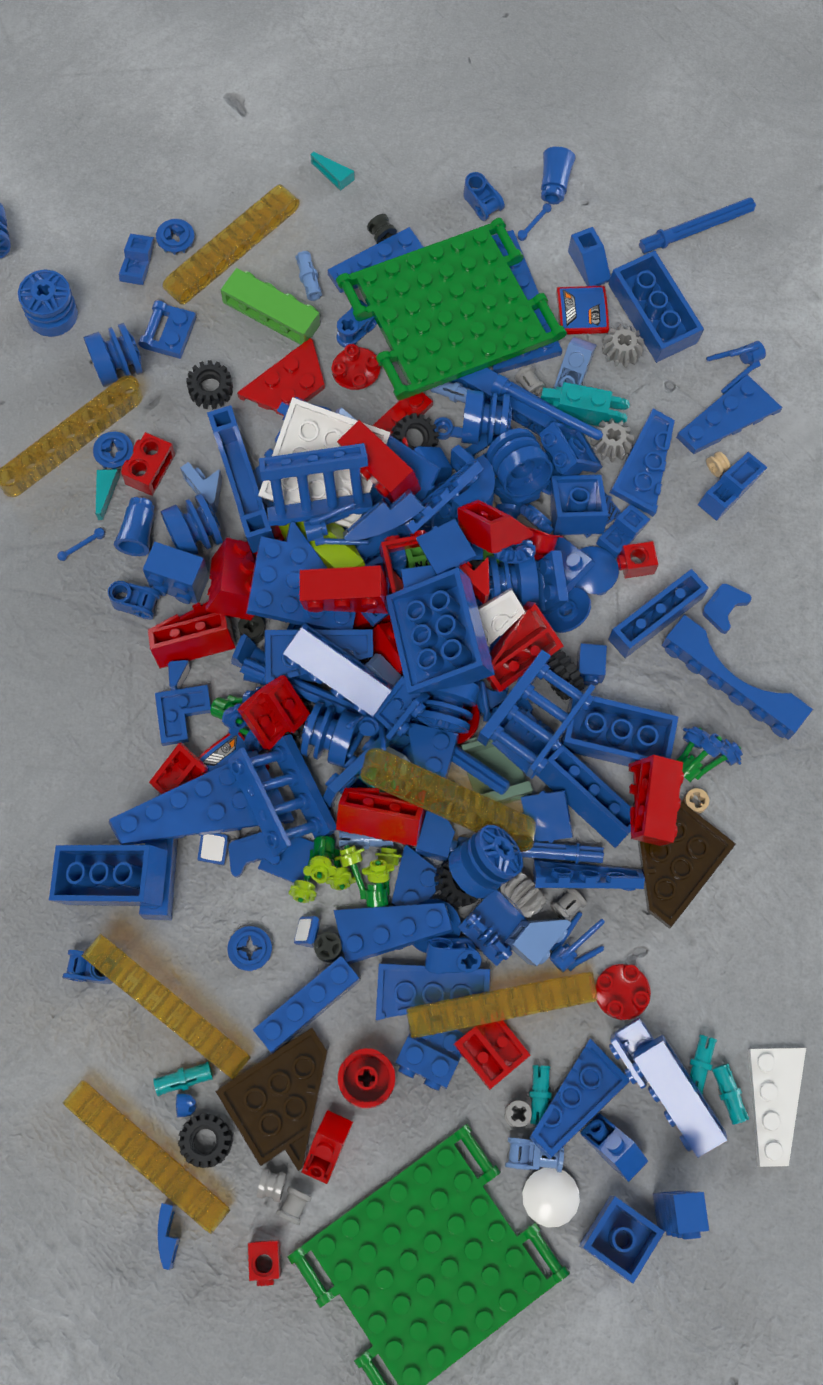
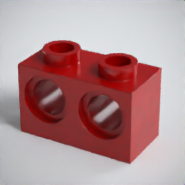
(153, 465)

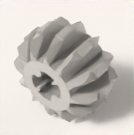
(622, 346)
(615, 440)
(523, 895)

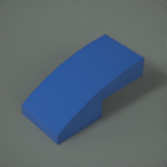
(137, 259)
(623, 530)
(167, 1244)

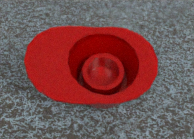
(543, 543)

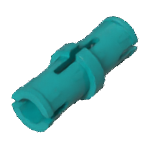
(702, 1061)
(183, 1078)
(540, 1092)
(730, 1094)

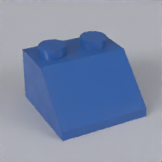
(578, 505)

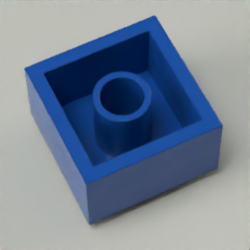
(176, 573)
(621, 1239)

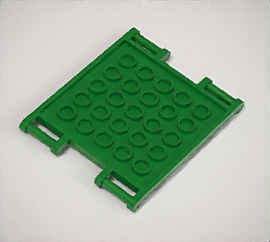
(450, 309)
(429, 1265)

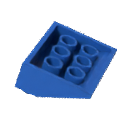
(439, 633)

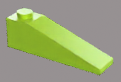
(331, 554)

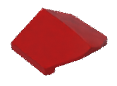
(178, 769)

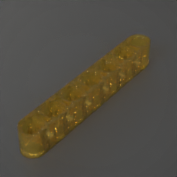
(230, 244)
(66, 447)
(444, 797)
(501, 1004)
(166, 1006)
(147, 1156)

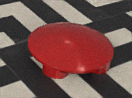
(355, 368)
(623, 991)

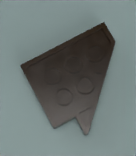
(681, 869)
(278, 1099)

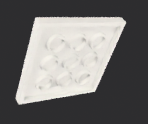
(312, 429)

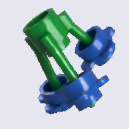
(227, 711)
(713, 746)

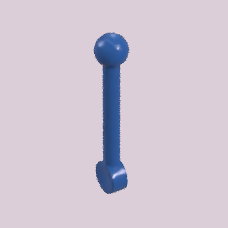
(522, 234)
(98, 533)

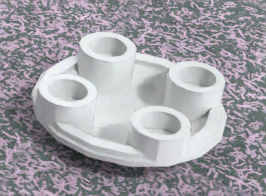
(550, 1197)

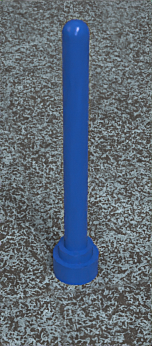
(503, 386)

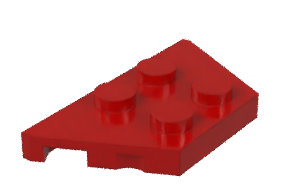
(292, 376)

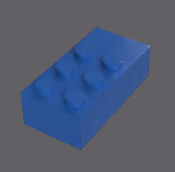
(655, 306)
(619, 732)
(108, 875)

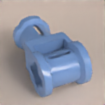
(531, 1156)

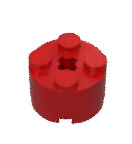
(354, 1067)

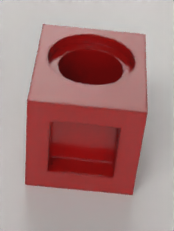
(643, 551)
(269, 1248)

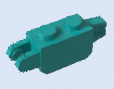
(586, 403)

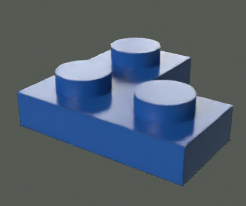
(173, 709)

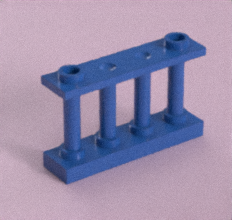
(314, 462)
(525, 690)
(302, 785)

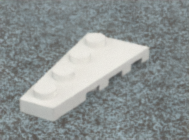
(500, 614)
(775, 1097)

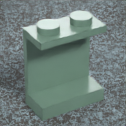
(498, 762)

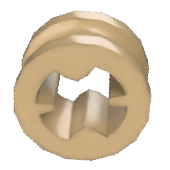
(718, 464)
(701, 795)

